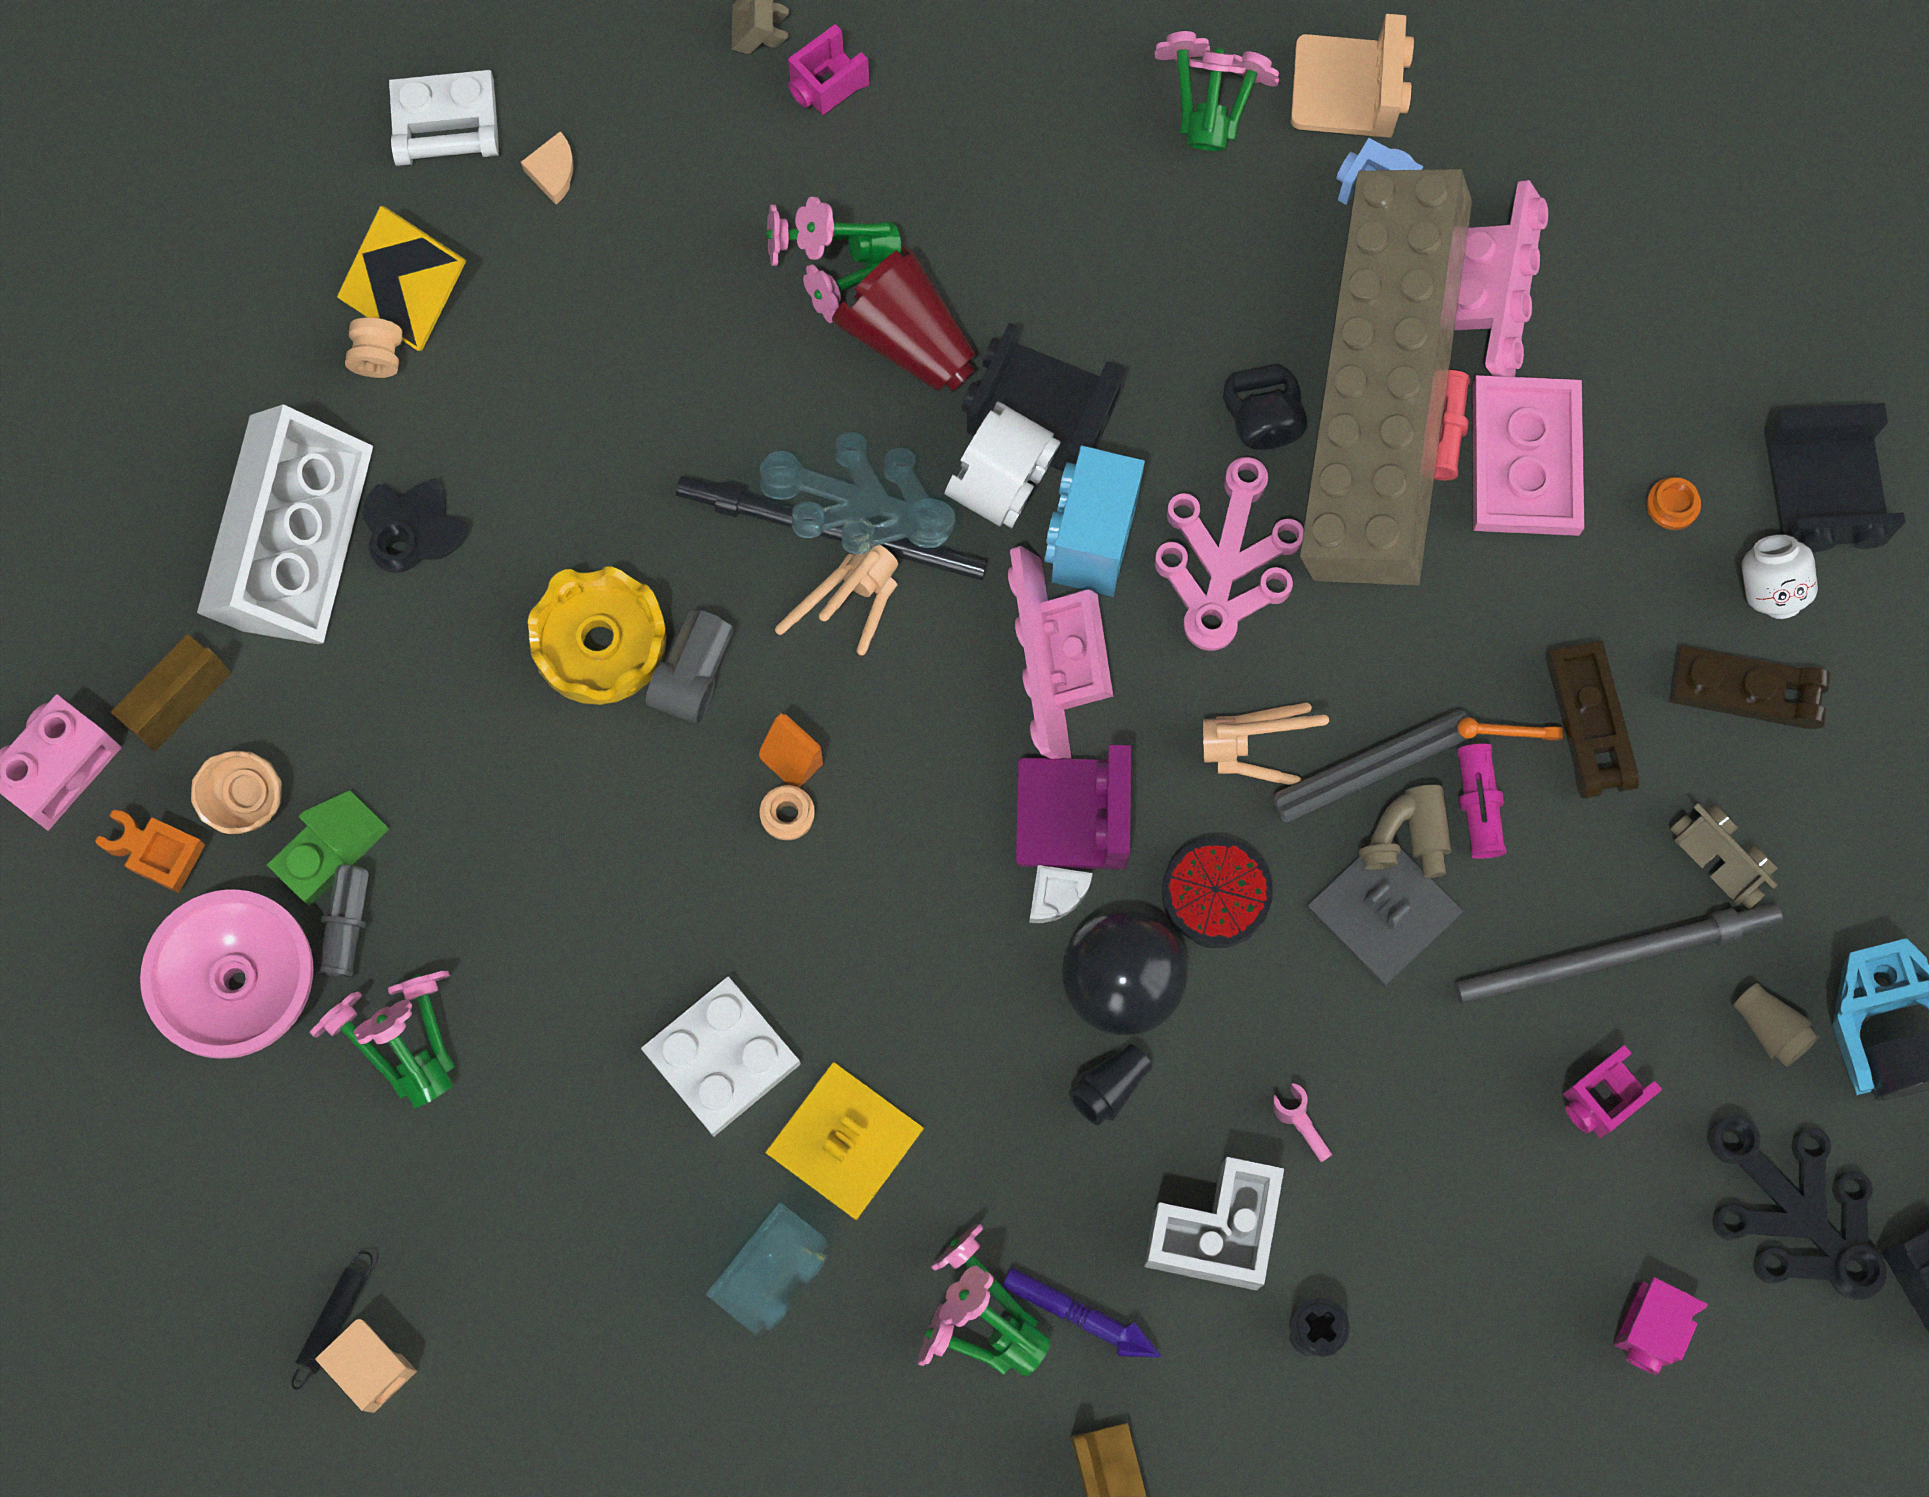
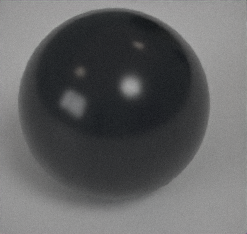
(1124, 972)

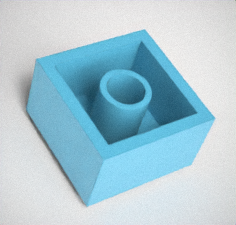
(1093, 520)

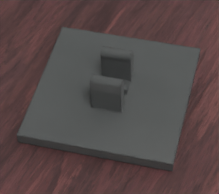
(1385, 914)

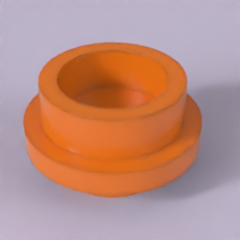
(1673, 503)

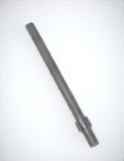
(1721, 927)

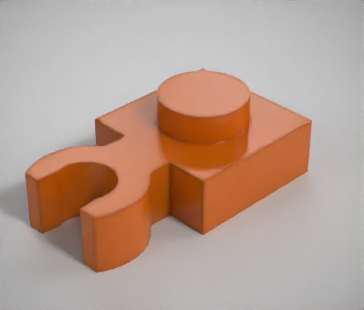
(157, 852)

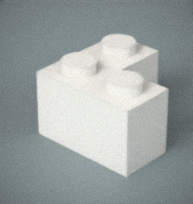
(1232, 1240)

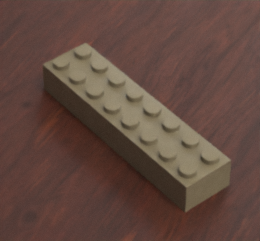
(1387, 378)

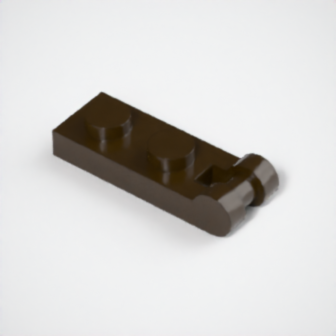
(1748, 687)
(1592, 718)

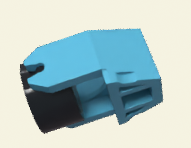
(1897, 1065)

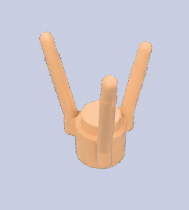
(861, 574)
(1228, 738)

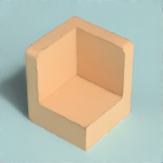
(365, 1366)

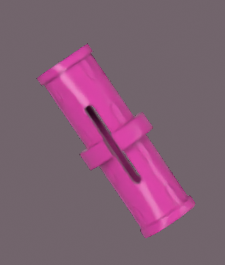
(1477, 765)

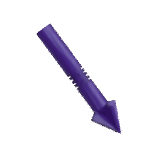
(1128, 1339)

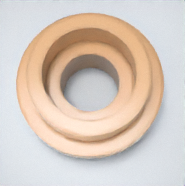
(779, 798)

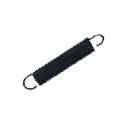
(331, 1318)

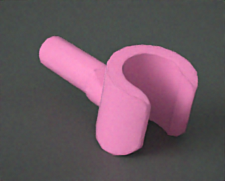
(1302, 1121)

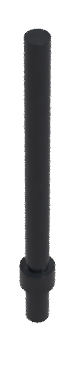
(732, 500)

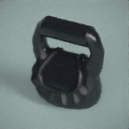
(1267, 418)

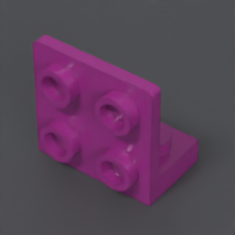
(1074, 811)

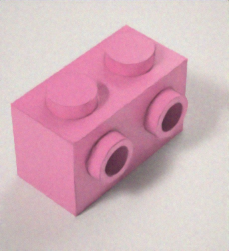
(53, 761)

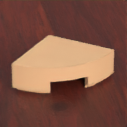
(551, 167)

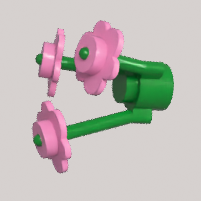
(1209, 126)

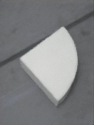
(1057, 893)

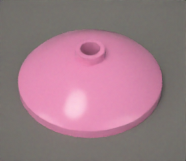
(197, 954)

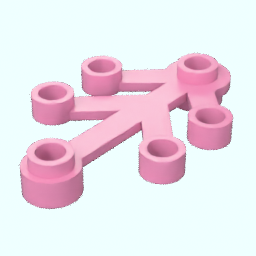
(1225, 562)

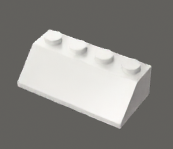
(285, 527)

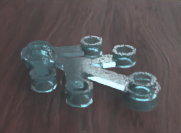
(919, 518)

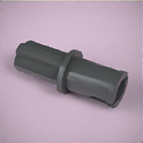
(343, 921)

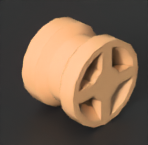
(373, 347)

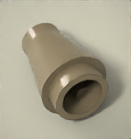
(1776, 1025)

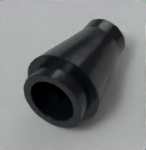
(1107, 1086)

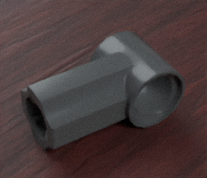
(686, 680)

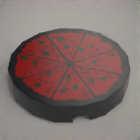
(1217, 892)

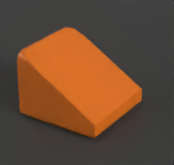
(790, 752)

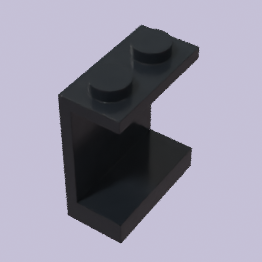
(1047, 392)
(1830, 476)

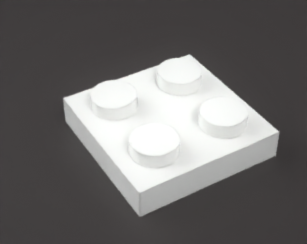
(721, 1056)

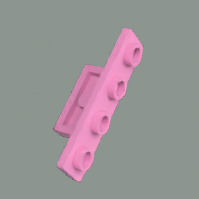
(1499, 279)
(1061, 650)

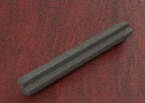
(1368, 767)

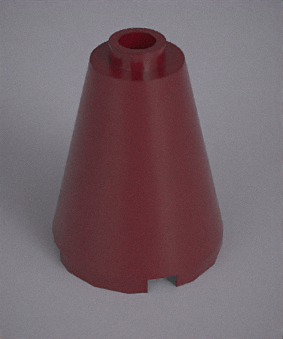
(908, 323)

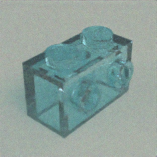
(769, 1269)

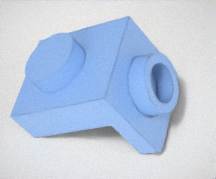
(1371, 158)

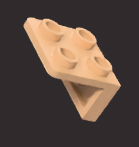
(1352, 82)

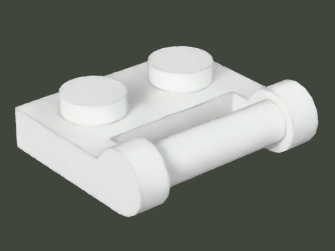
(442, 105)

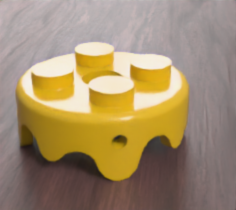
(589, 601)

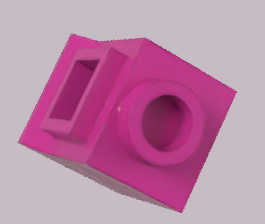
(818, 58)
(1585, 1110)
(1658, 1325)

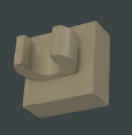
(754, 24)

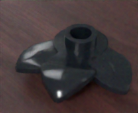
(412, 519)

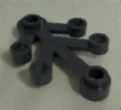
(1803, 1213)

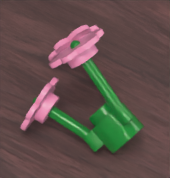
(815, 230)
(420, 1075)
(1015, 1337)

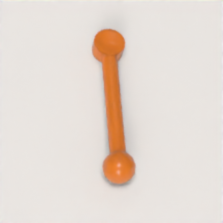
(1470, 727)

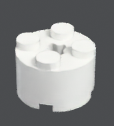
(1000, 463)

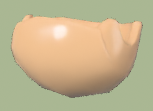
(236, 792)

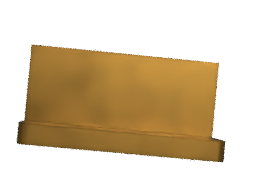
(171, 692)
(1108, 1463)

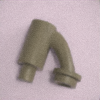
(1428, 829)

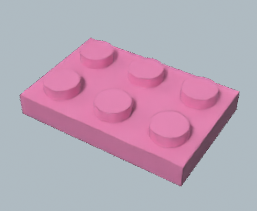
(1527, 455)

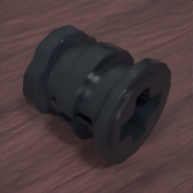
(1336, 1329)

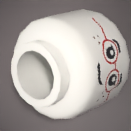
(1779, 576)

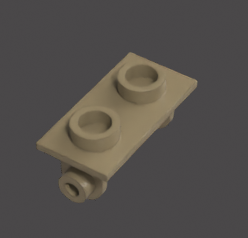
(1742, 869)

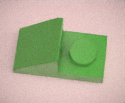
(334, 836)

